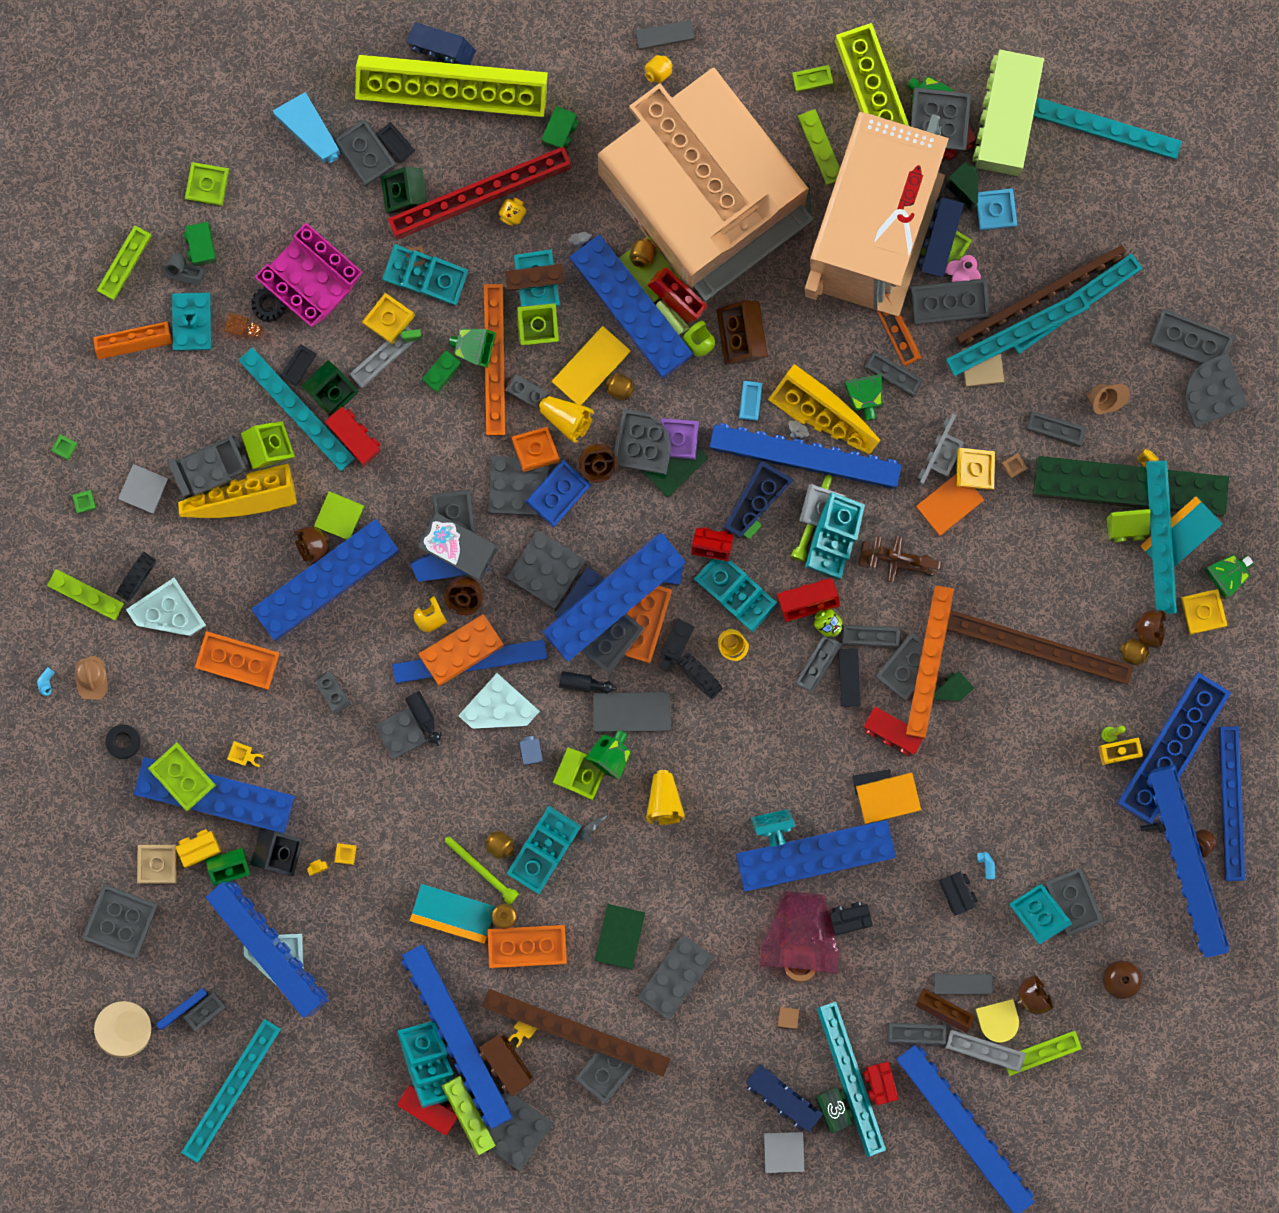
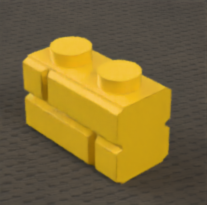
(1120, 751)
(198, 848)

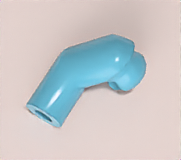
(44, 683)
(989, 864)

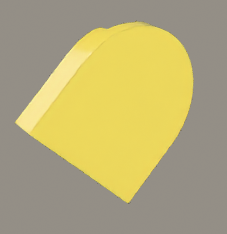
(998, 1021)

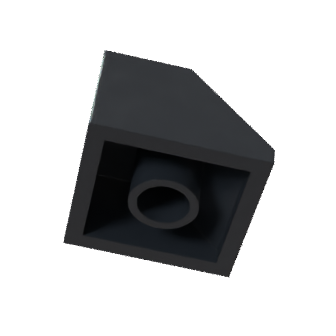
(276, 852)

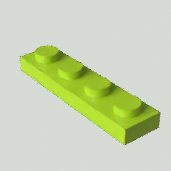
(819, 146)
(124, 263)
(85, 594)
(1049, 1051)
(468, 1115)

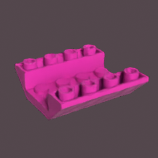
(310, 276)

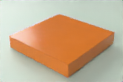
(535, 449)

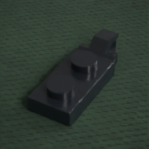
(675, 643)

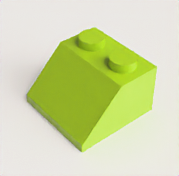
(537, 324)
(267, 444)
(1128, 525)
(578, 774)

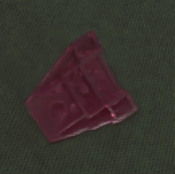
(801, 935)

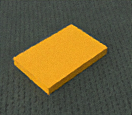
(888, 798)

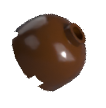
(598, 463)
(311, 544)
(464, 595)
(1151, 628)
(1113, 979)
(1034, 996)

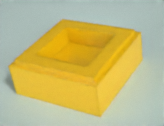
(345, 854)

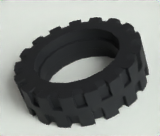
(136, 576)
(699, 675)

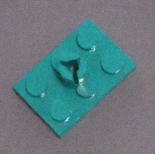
(537, 295)
(191, 321)
(773, 825)
(1040, 914)

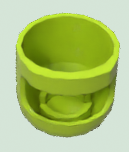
(697, 334)

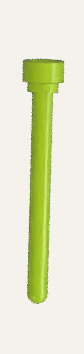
(800, 552)
(1110, 734)
(508, 894)

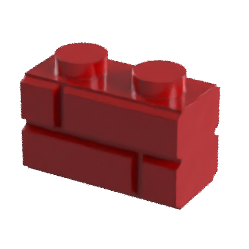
(712, 544)
(881, 1083)

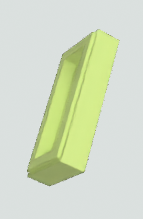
(672, 317)

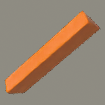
(132, 340)
(904, 345)

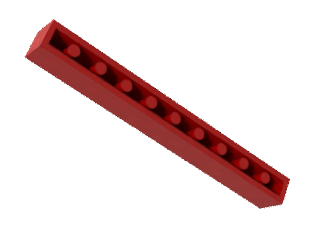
(479, 193)

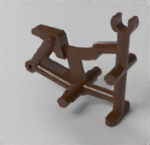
(896, 558)

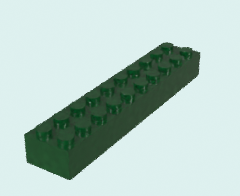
(1123, 484)

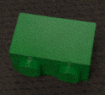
(559, 128)
(200, 244)
(441, 372)
(228, 866)

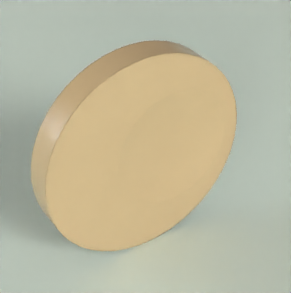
(122, 1029)

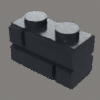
(958, 893)
(850, 919)

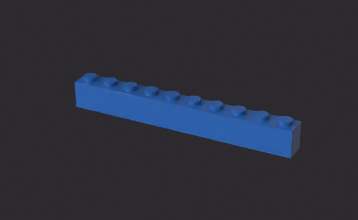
(804, 456)
(1189, 861)
(457, 1037)
(965, 1130)

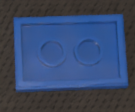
(558, 493)

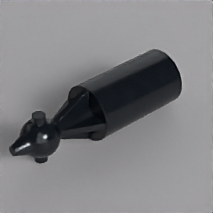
(583, 683)
(423, 716)

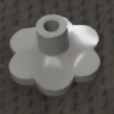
(580, 239)
(797, 429)

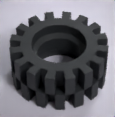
(260, 312)

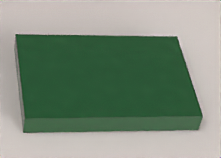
(677, 473)
(619, 936)

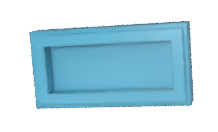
(750, 401)

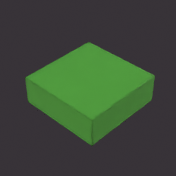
(411, 335)
(64, 447)
(84, 501)
(752, 530)

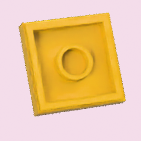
(388, 318)
(975, 468)
(1204, 611)

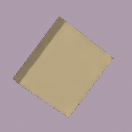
(985, 373)
(157, 864)

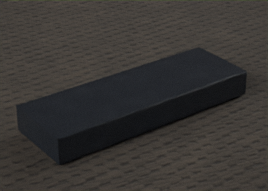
(849, 677)

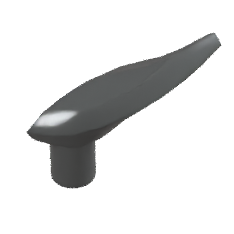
(590, 828)

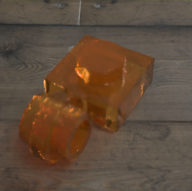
(237, 325)

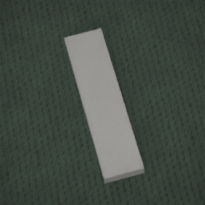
(379, 360)
(985, 1050)

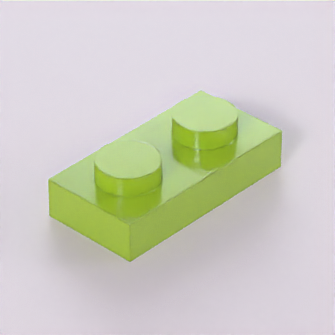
(812, 78)

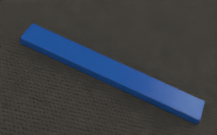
(505, 656)
(1231, 803)

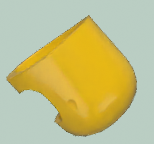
(431, 622)
(732, 643)

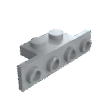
(944, 455)

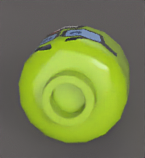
(828, 623)

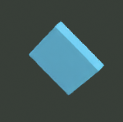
(996, 209)

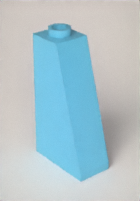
(305, 123)

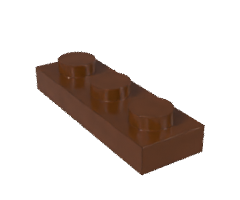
(534, 277)
(945, 1010)

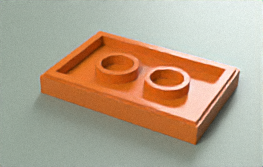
(948, 505)

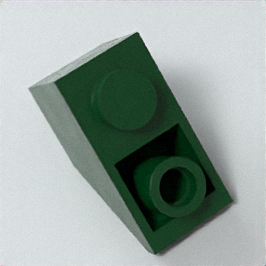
(954, 689)

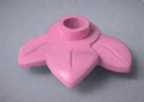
(960, 272)

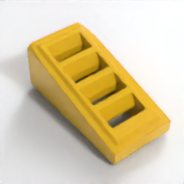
(1146, 456)

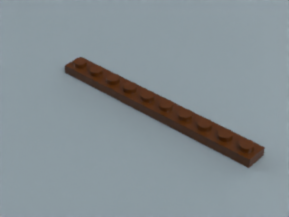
(1047, 292)
(1039, 647)
(576, 1032)

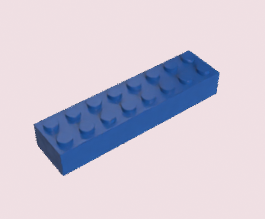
(631, 306)
(325, 580)
(613, 597)
(1174, 743)
(226, 800)
(815, 855)
(267, 948)

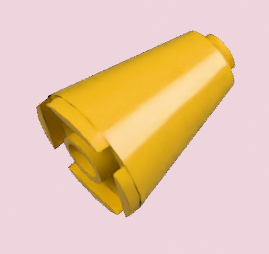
(567, 417)
(664, 800)

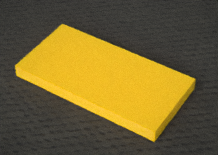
(591, 366)

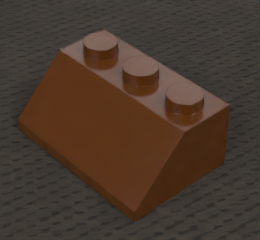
(742, 332)
(506, 1064)

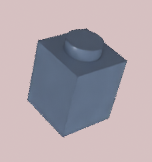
(531, 750)

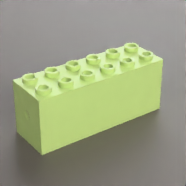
(1008, 112)

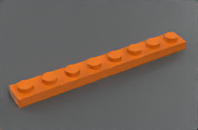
(495, 372)
(930, 662)

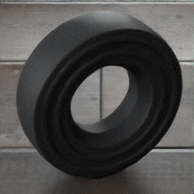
(111, 741)

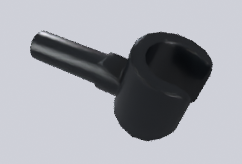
(1161, 828)

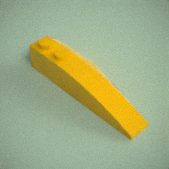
(816, 405)
(257, 493)

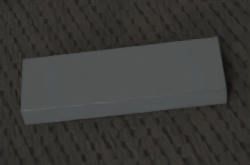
(665, 35)
(893, 373)
(1055, 428)
(871, 636)
(818, 664)
(963, 984)
(917, 1033)

